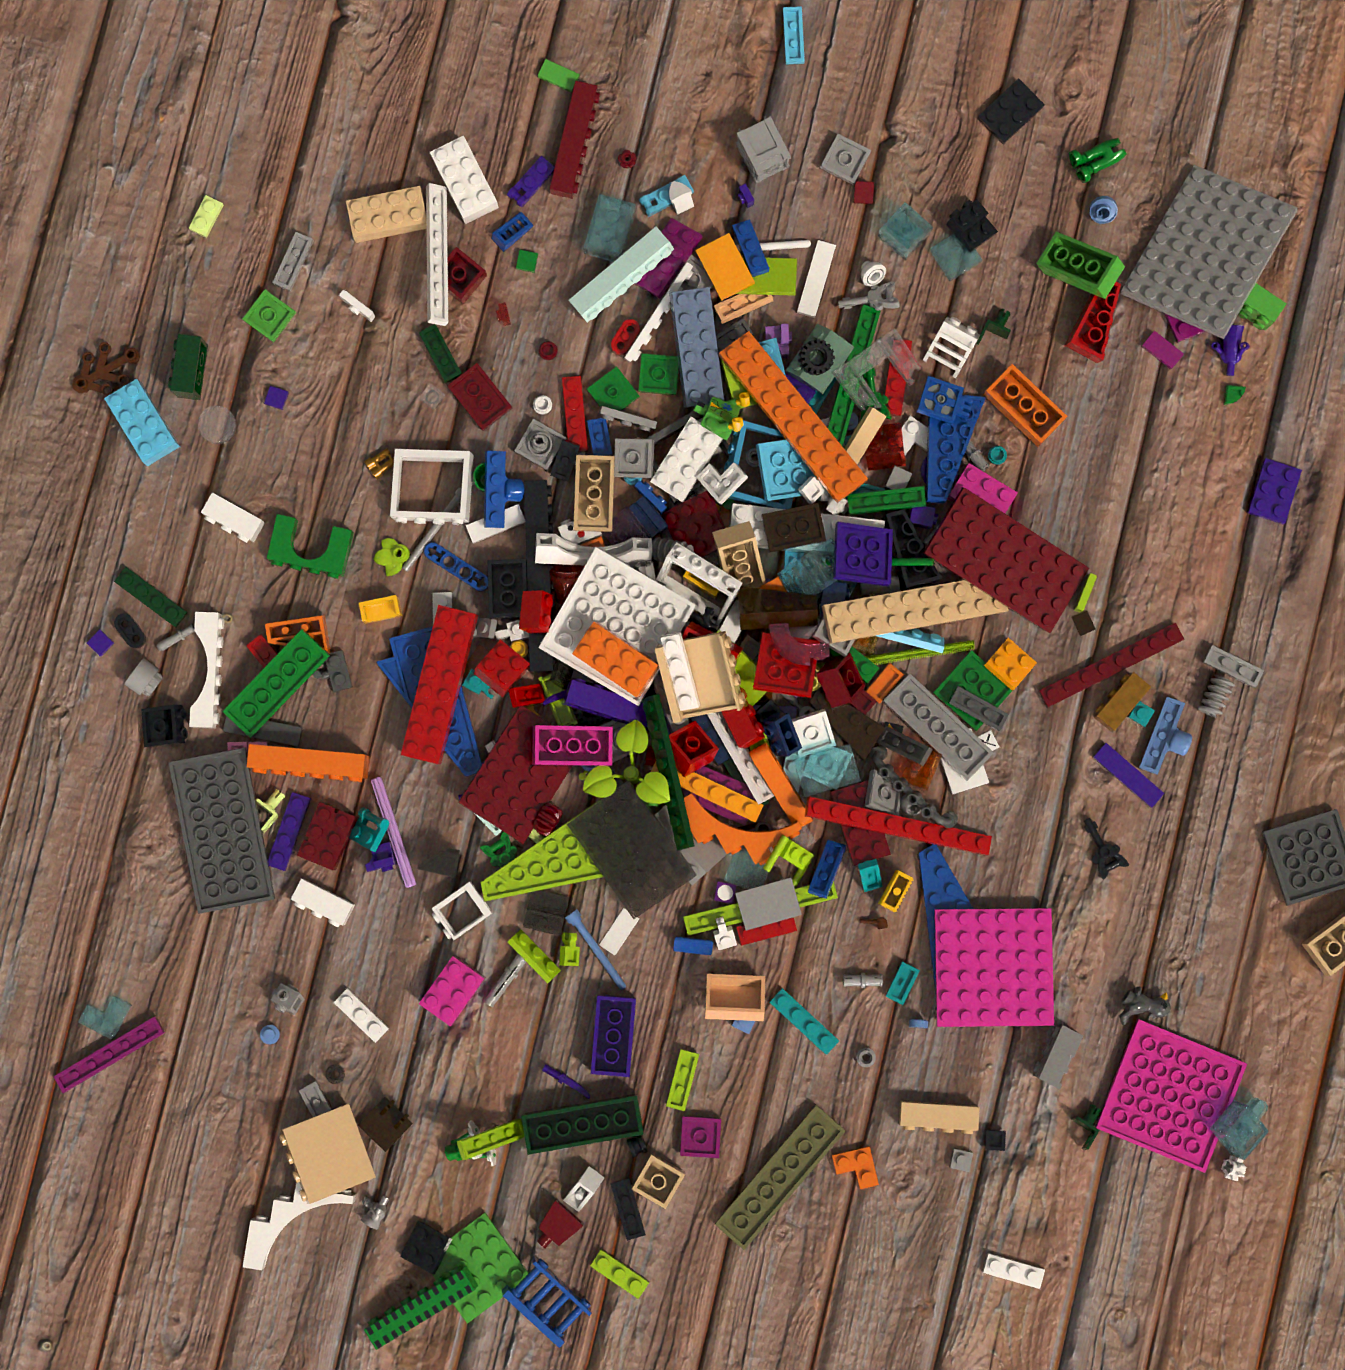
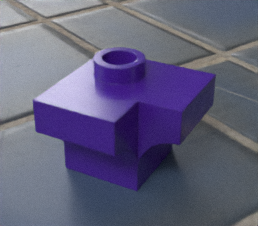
(382, 859)

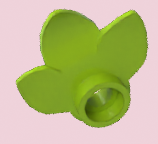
(389, 558)

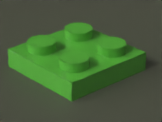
(269, 315)

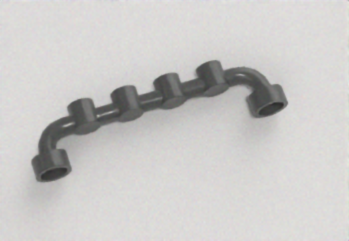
(878, 754)

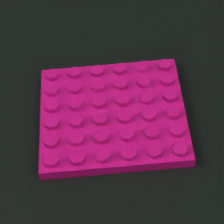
(994, 967)
(1170, 1095)

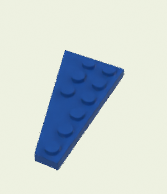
(946, 449)

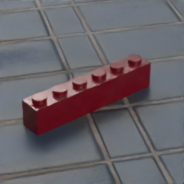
(574, 139)

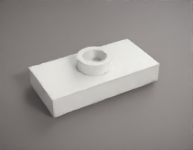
(356, 306)

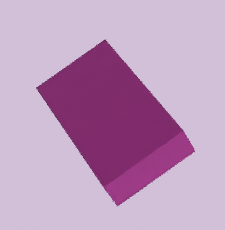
(1162, 350)

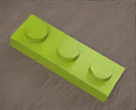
(534, 956)
(682, 1080)
(619, 1273)

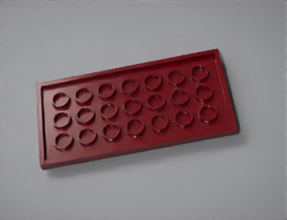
(1006, 560)

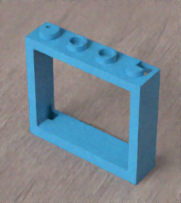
(734, 452)

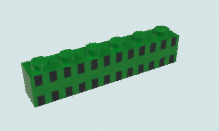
(421, 1307)

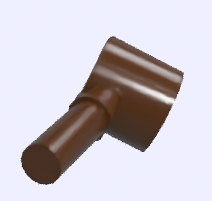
(881, 922)

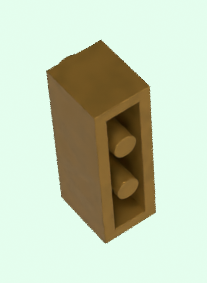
(1121, 701)

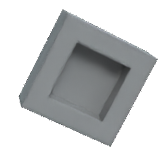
(961, 1160)

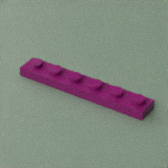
(109, 1054)

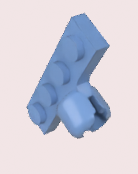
(1166, 737)

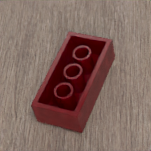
(860, 843)

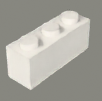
(232, 518)
(322, 902)

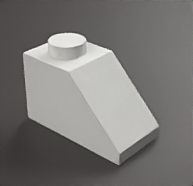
(584, 1189)

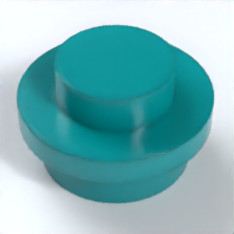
(997, 455)

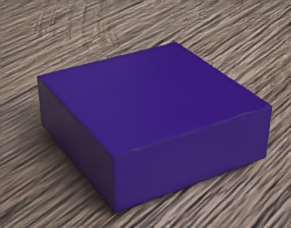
(276, 398)
(100, 643)

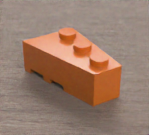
(284, 631)

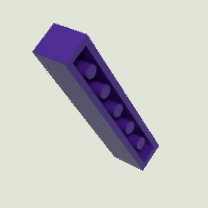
(604, 703)

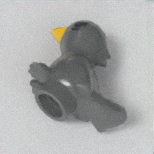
(1139, 1003)

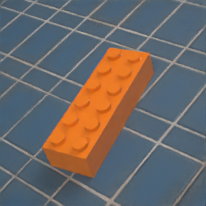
(307, 761)

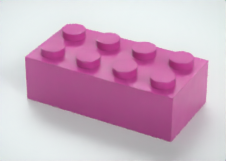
(572, 745)

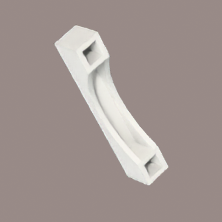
(555, 550)
(204, 711)

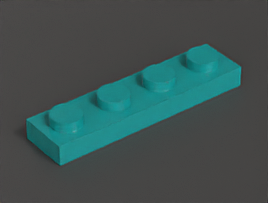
(804, 1021)

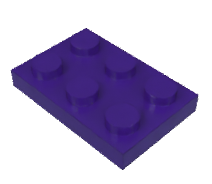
(1274, 491)

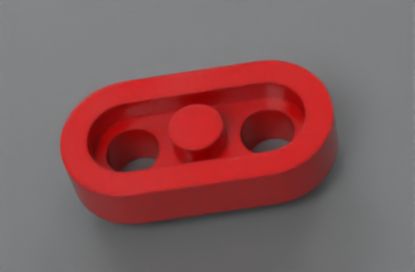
(625, 337)

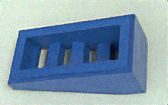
(500, 233)

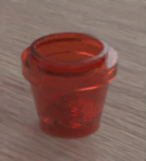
(564, 579)

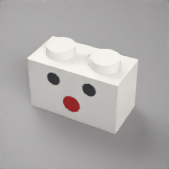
(577, 537)

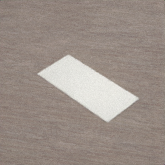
(618, 932)

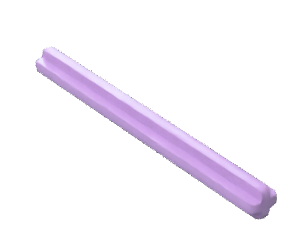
(393, 832)

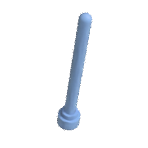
(575, 919)

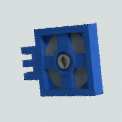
(943, 401)

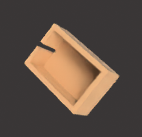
(735, 997)

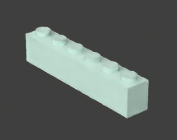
(621, 274)

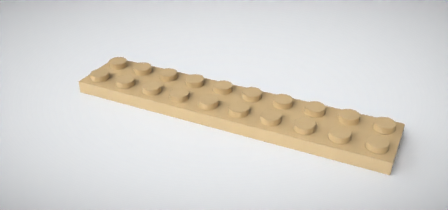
(907, 610)

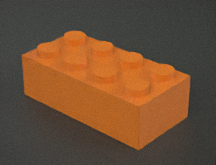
(1025, 405)
(616, 659)

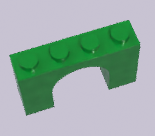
(331, 562)

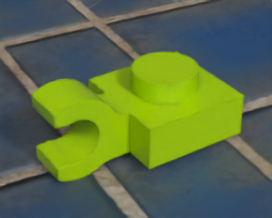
(569, 953)

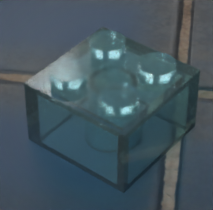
(905, 231)

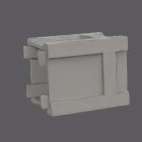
(763, 150)

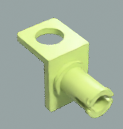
(269, 806)

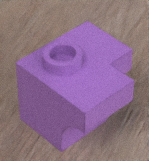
(783, 337)

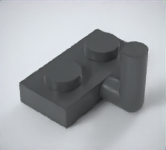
(336, 671)

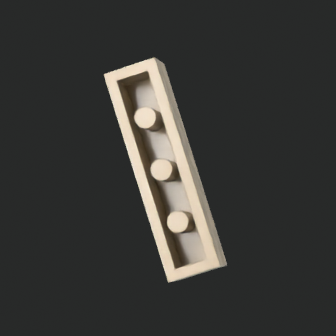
(939, 1115)

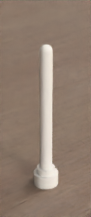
(783, 245)

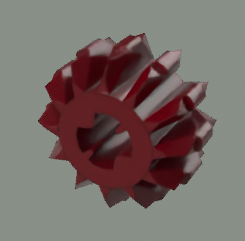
(547, 819)

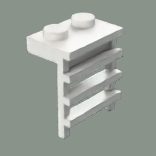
(957, 334)

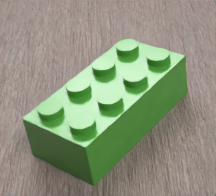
(1080, 265)

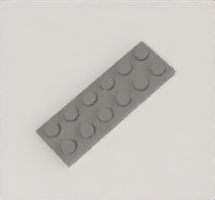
(938, 727)

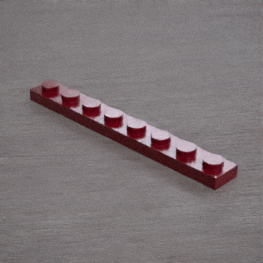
(1111, 665)

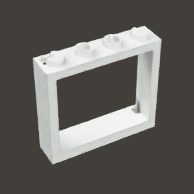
(439, 518)
(704, 571)

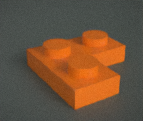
(861, 1162)

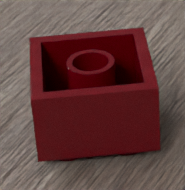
(463, 275)
(840, 680)

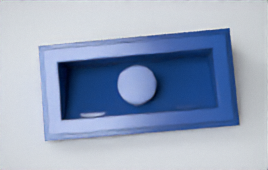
(693, 945)

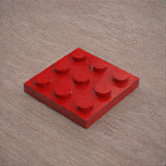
(779, 674)

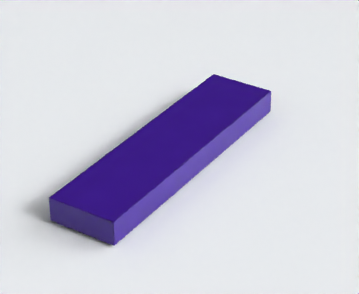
(1128, 775)

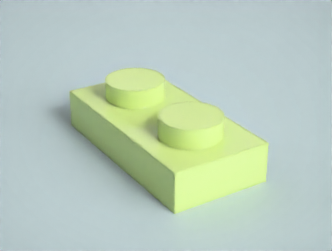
(206, 216)

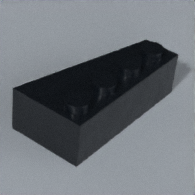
(908, 545)

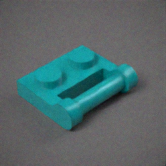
(365, 835)

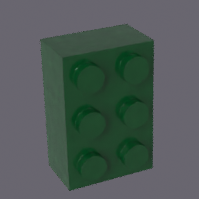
(188, 367)

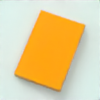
(725, 266)

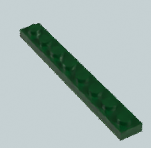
(666, 766)

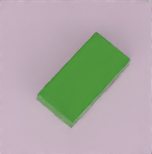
(558, 75)

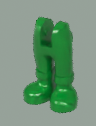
(1104, 150)

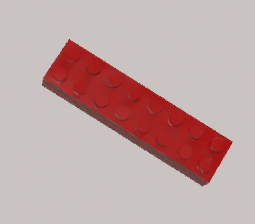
(439, 684)

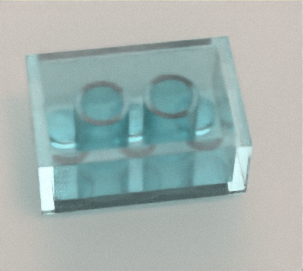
(609, 228)
(826, 770)

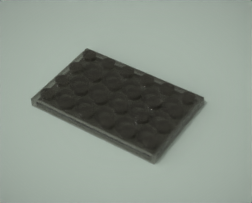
(631, 850)

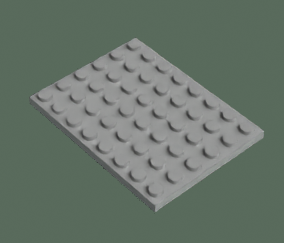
(1209, 251)

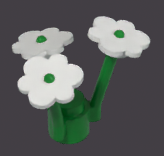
(452, 1151)

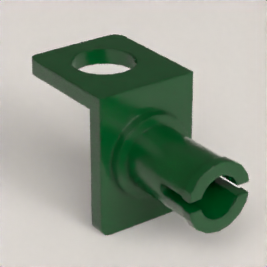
(997, 327)
(1087, 1123)

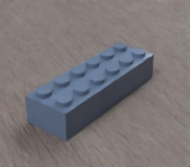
(696, 346)

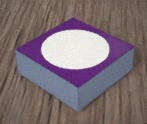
(725, 892)

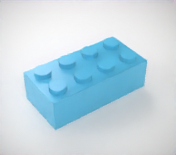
(142, 422)

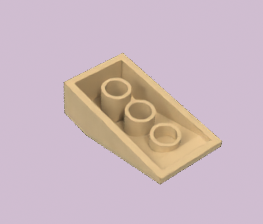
(594, 493)

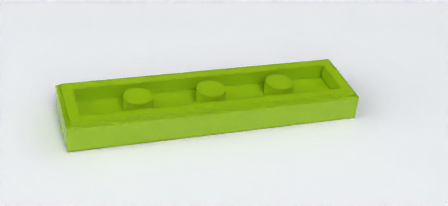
(490, 1139)

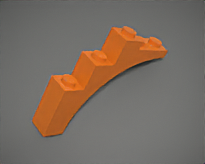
(757, 843)

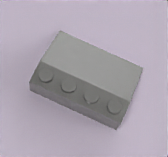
(701, 856)

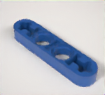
(458, 565)

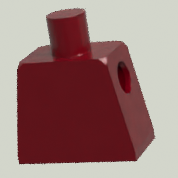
(558, 1225)

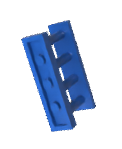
(528, 1308)

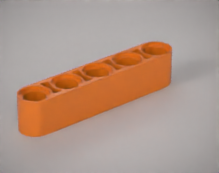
(780, 784)

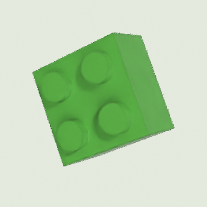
(1261, 308)

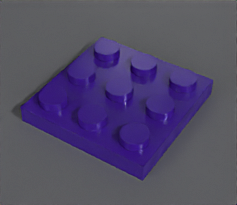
(863, 554)

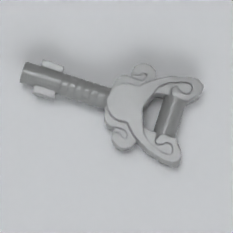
(874, 298)

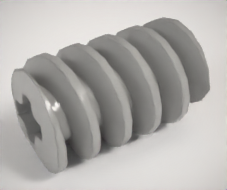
(662, 547)
(1215, 696)

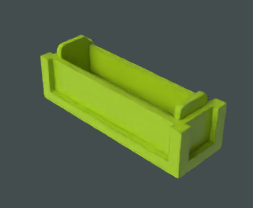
(562, 713)

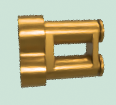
(377, 470)

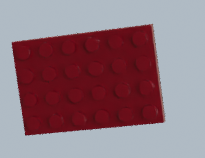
(507, 785)

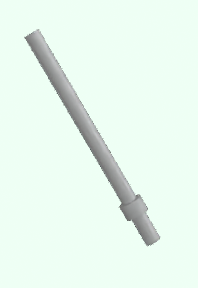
(431, 533)

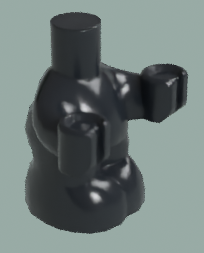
(704, 620)

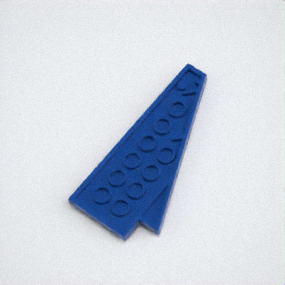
(405, 672)
(939, 891)

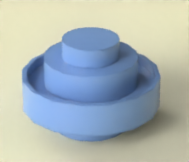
(1103, 209)

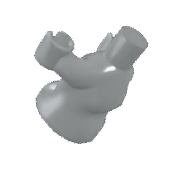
(375, 1213)

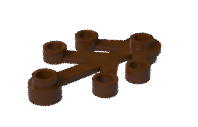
(102, 371)

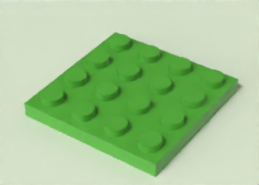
(489, 1261)

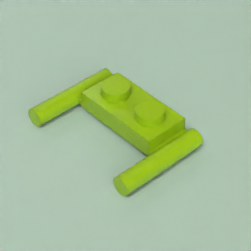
(792, 853)

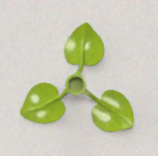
(652, 788)

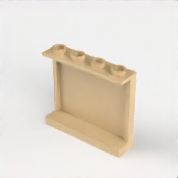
(712, 673)
(327, 1154)

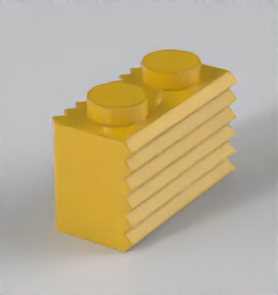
(895, 891)

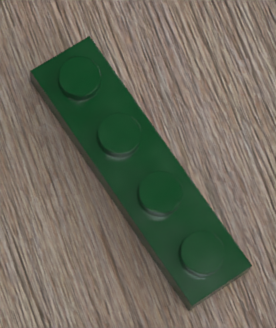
(150, 597)

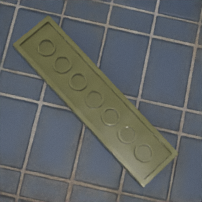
(779, 1177)

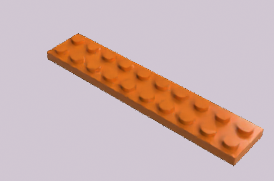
(793, 416)

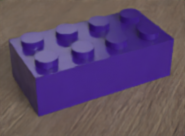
(613, 1035)

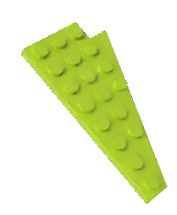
(548, 864)

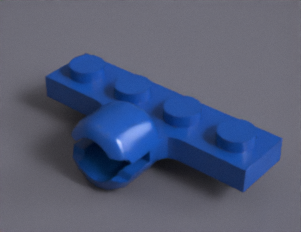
(498, 489)

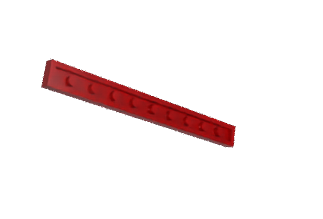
(897, 826)

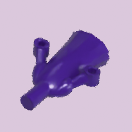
(1231, 349)

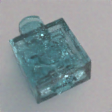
(1240, 1127)

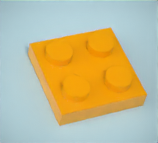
(1010, 664)

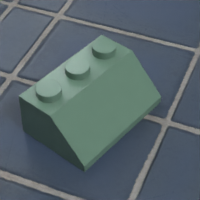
(841, 351)

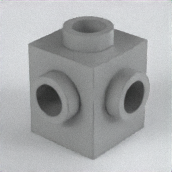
(287, 999)

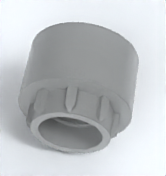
(144, 678)

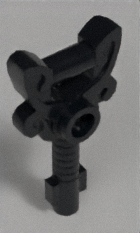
(1104, 851)

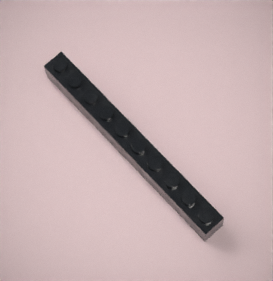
(537, 521)

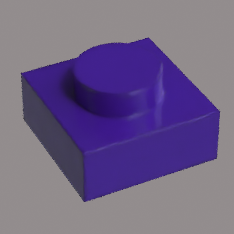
(745, 196)

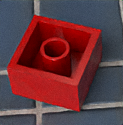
(501, 668)
(692, 748)

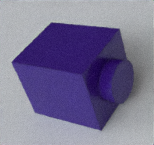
(923, 517)

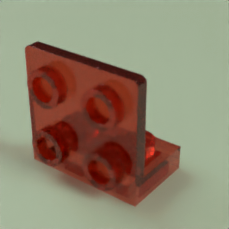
(886, 448)

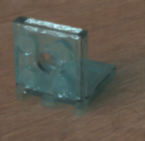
(811, 571)

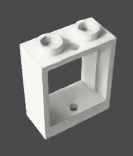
(477, 898)

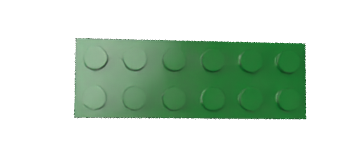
(276, 683)

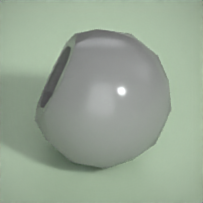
(909, 809)

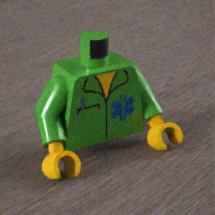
(721, 415)

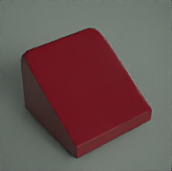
(863, 192)

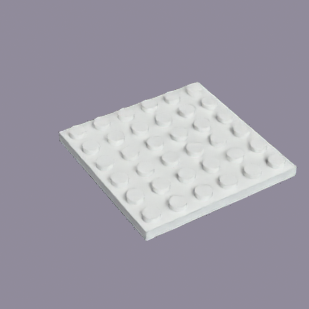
(623, 603)

